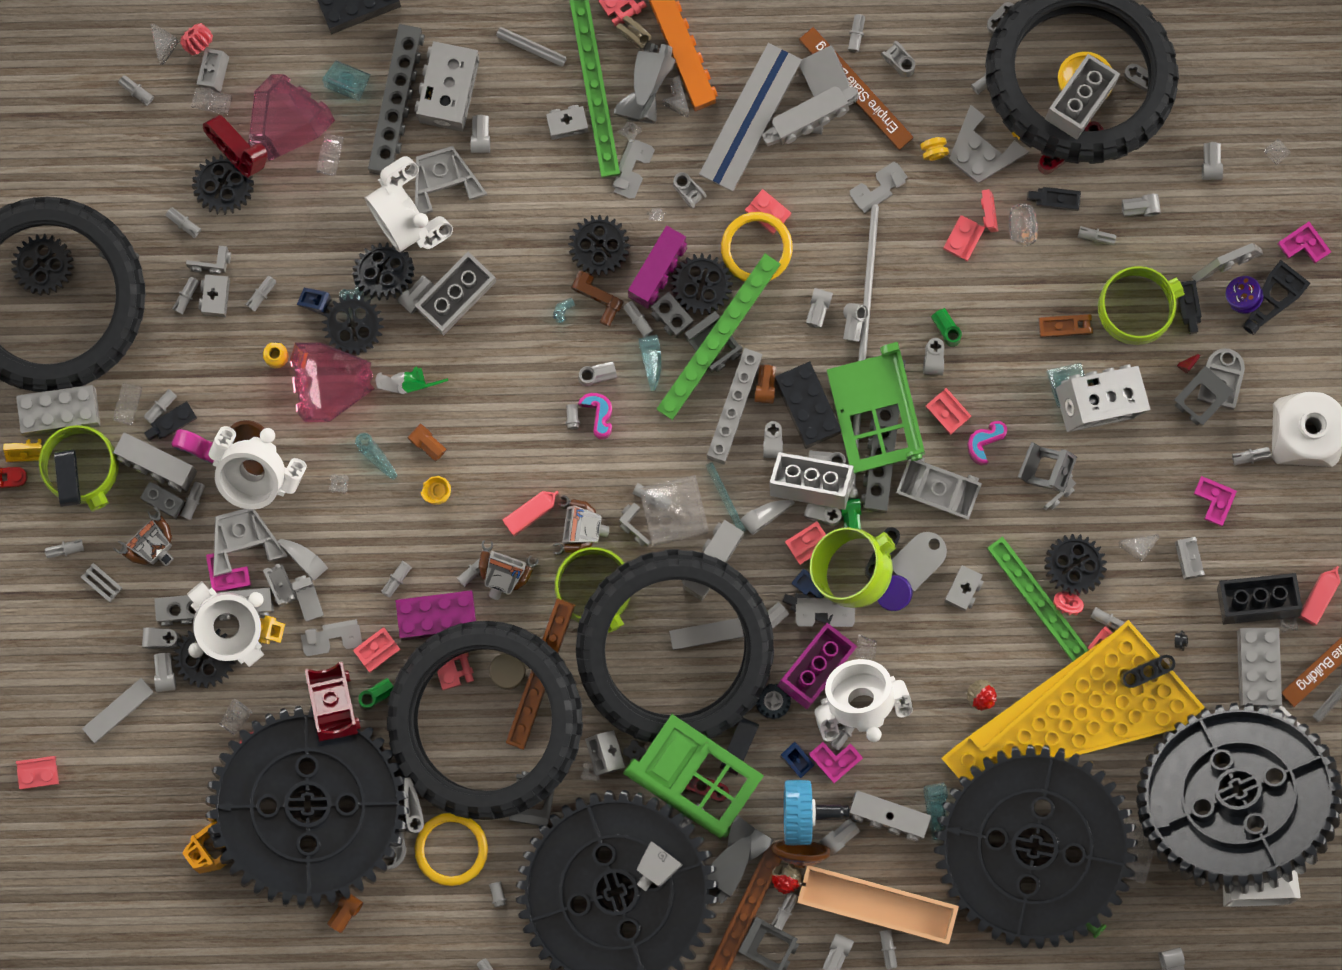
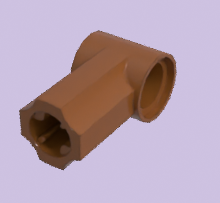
(765, 389)
(423, 439)
(344, 913)

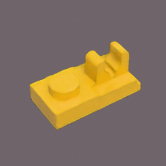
(23, 452)

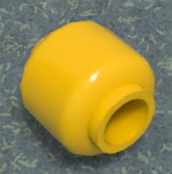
(275, 355)

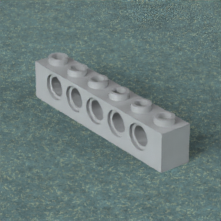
(734, 406)
(164, 606)

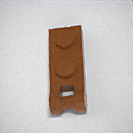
(1065, 325)

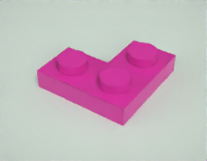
(1307, 239)
(1220, 498)
(236, 579)
(833, 765)

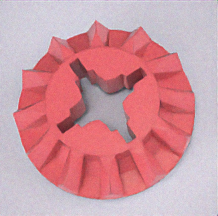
(1073, 600)

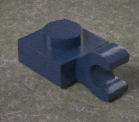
(804, 584)

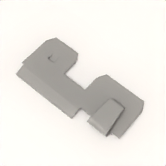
(888, 178)
(629, 181)
(809, 606)
(318, 642)

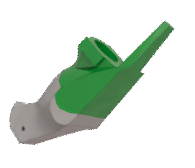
(404, 381)

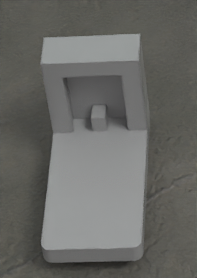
(223, 259)
(1068, 490)
(628, 514)
(307, 598)

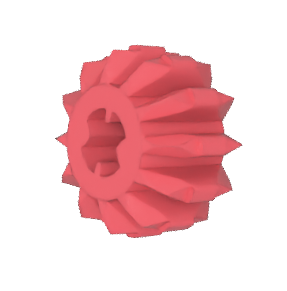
(196, 39)

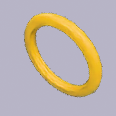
(750, 217)
(453, 880)

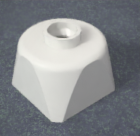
(1291, 440)
(1283, 895)

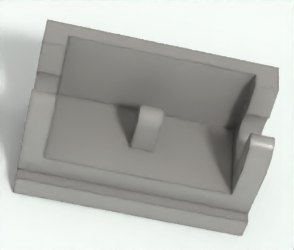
(213, 69)
(1189, 558)
(280, 585)

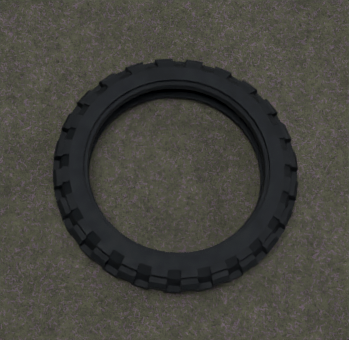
(1091, 145)
(128, 286)
(655, 568)
(565, 729)

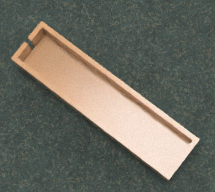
(877, 904)

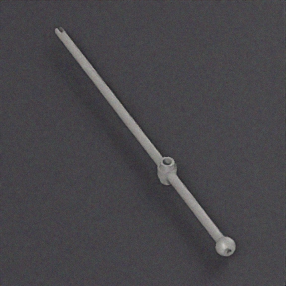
(865, 325)

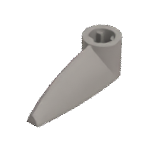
(763, 515)
(307, 560)
(413, 805)

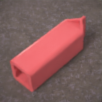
(530, 512)
(1320, 596)

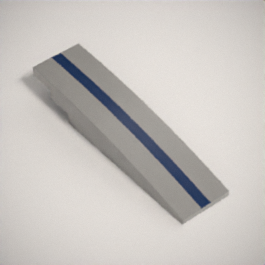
(750, 117)

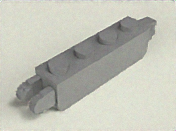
(809, 115)

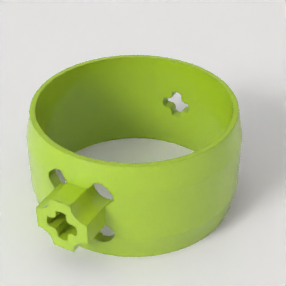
(1171, 288)
(97, 498)
(880, 579)
(617, 621)

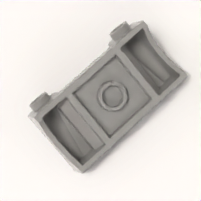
(939, 488)

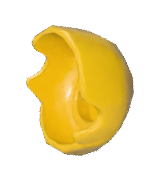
(436, 490)

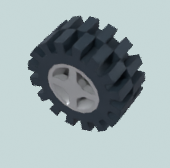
(773, 695)

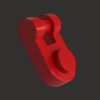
(15, 477)

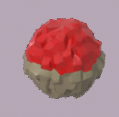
(981, 695)
(786, 879)

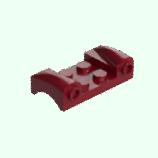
(332, 702)

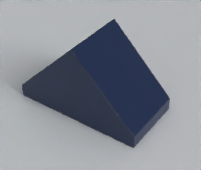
(314, 300)
(797, 759)

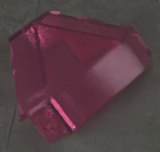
(286, 116)
(327, 380)

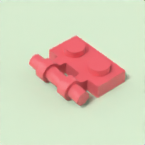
(615, 6)
(450, 676)

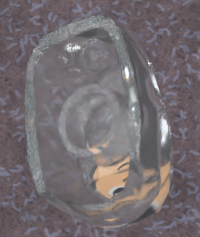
(1023, 224)

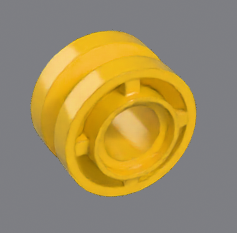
(934, 148)

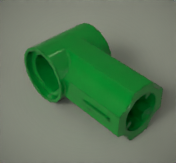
(945, 326)
(852, 514)
(378, 693)

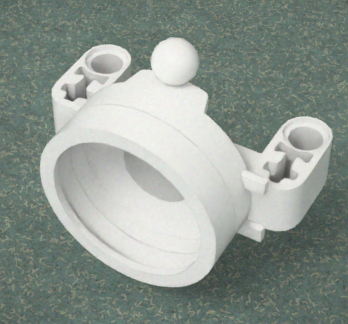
(398, 213)
(245, 488)
(208, 606)
(859, 679)

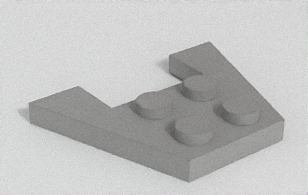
(978, 157)
(440, 171)
(1225, 261)
(238, 532)

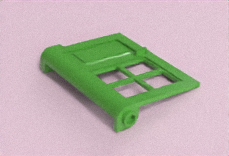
(872, 386)
(674, 761)

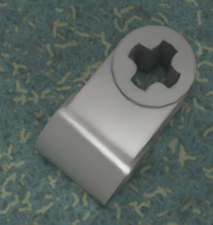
(896, 57)
(689, 190)
(934, 360)
(772, 443)
(820, 514)
(156, 638)

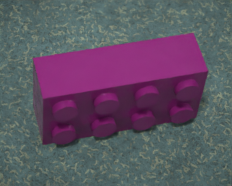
(657, 266)
(434, 613)
(811, 670)

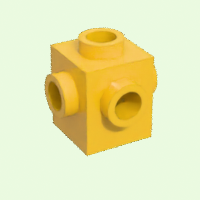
(270, 630)

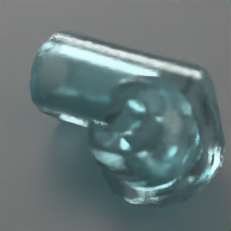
(351, 292)
(561, 308)

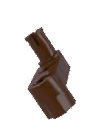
(583, 285)

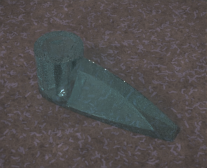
(651, 358)
(375, 455)
(934, 798)

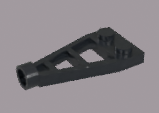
(1289, 280)

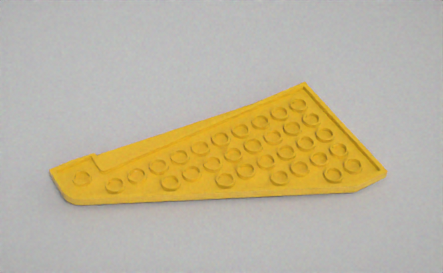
(1084, 707)

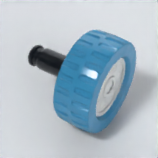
(801, 812)

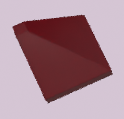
(1187, 364)

